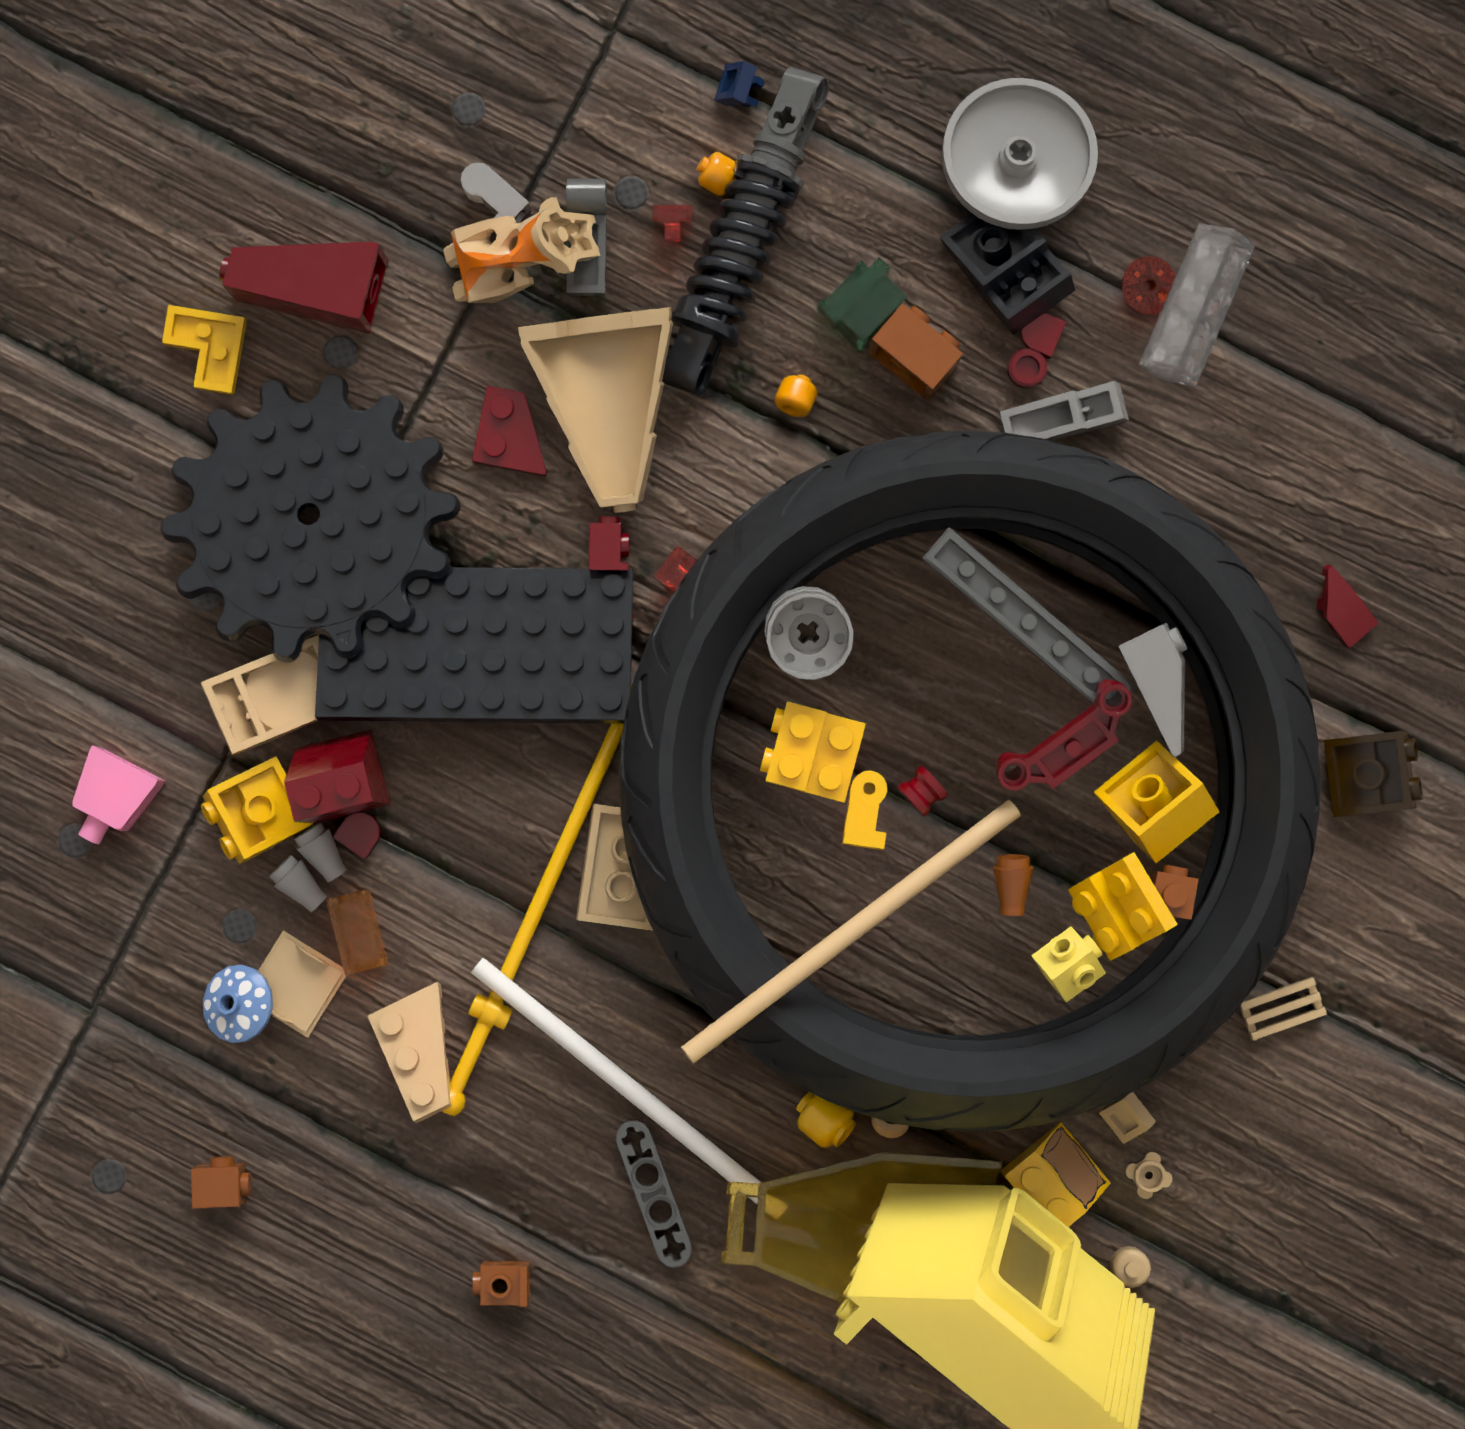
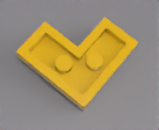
(216, 338)

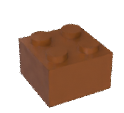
(916, 351)

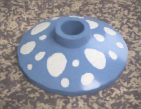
(251, 1003)

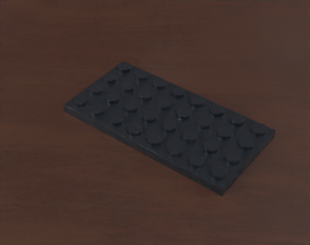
(491, 651)

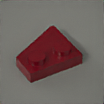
(508, 434)

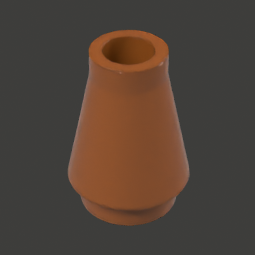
(1012, 882)

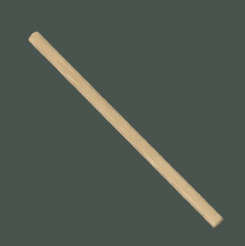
(850, 931)

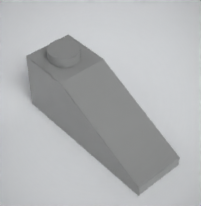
(1160, 675)

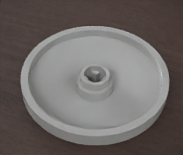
(1019, 153)

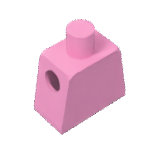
(112, 793)

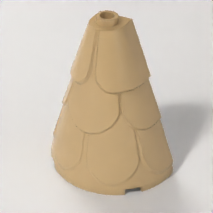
(605, 393)

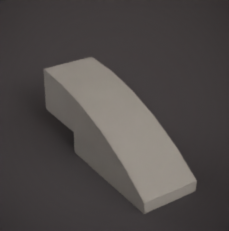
(1068, 413)

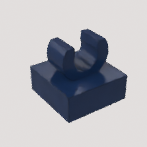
(736, 83)

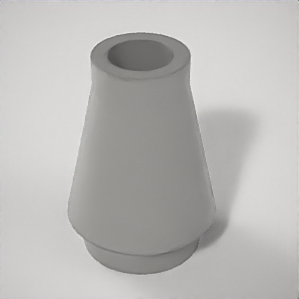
(321, 851)
(297, 883)

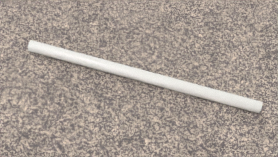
(611, 1074)

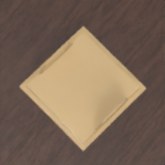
(300, 982)

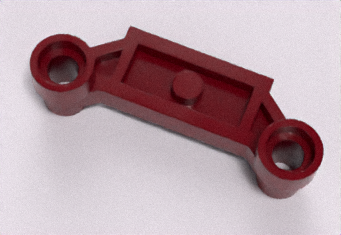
(1071, 745)

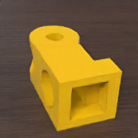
(864, 798)

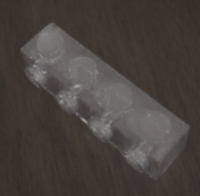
(1197, 300)

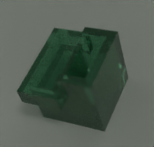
(862, 303)

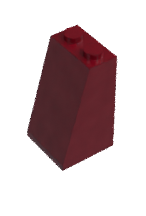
(311, 281)
(336, 779)

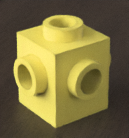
(1070, 963)

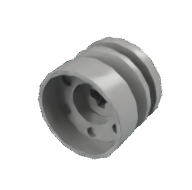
(808, 656)

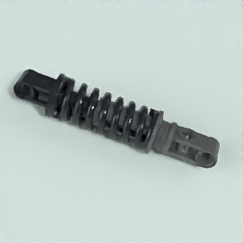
(753, 204)

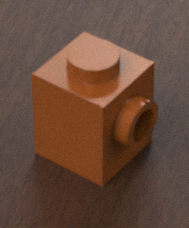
(1176, 890)
(220, 1183)

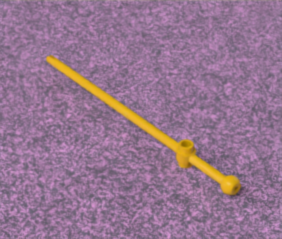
(491, 1010)

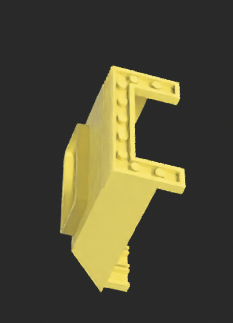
(1002, 1306)

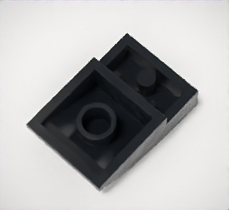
(1009, 269)

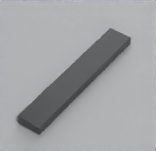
(1021, 616)

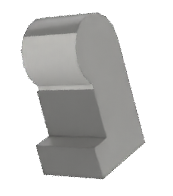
(487, 187)

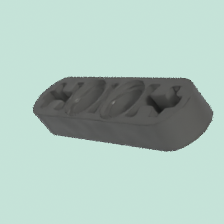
(651, 1193)

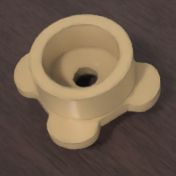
(1159, 1179)

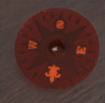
(1147, 284)

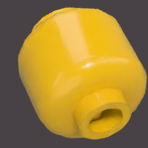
(824, 1121)

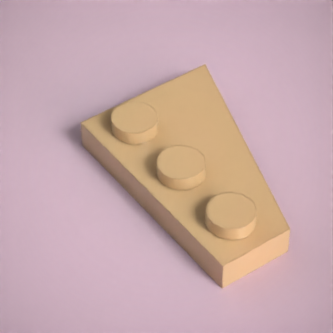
(607, 880)
(415, 1050)

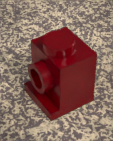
(608, 545)

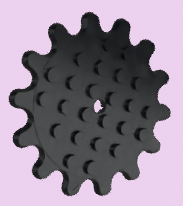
(319, 574)

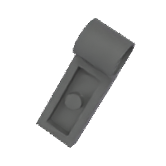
(590, 198)

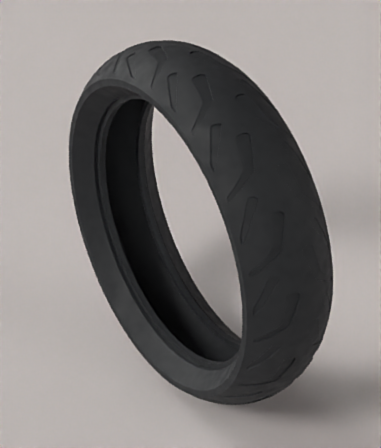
(1261, 746)

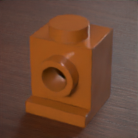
(517, 1279)

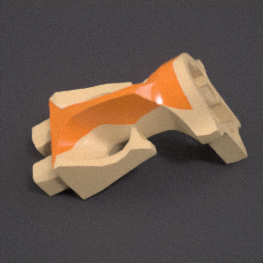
(535, 241)

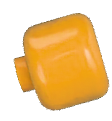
(715, 173)
(796, 395)

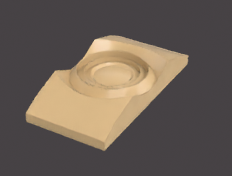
(265, 698)

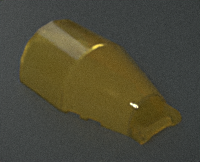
(818, 1219)

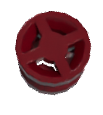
(922, 791)

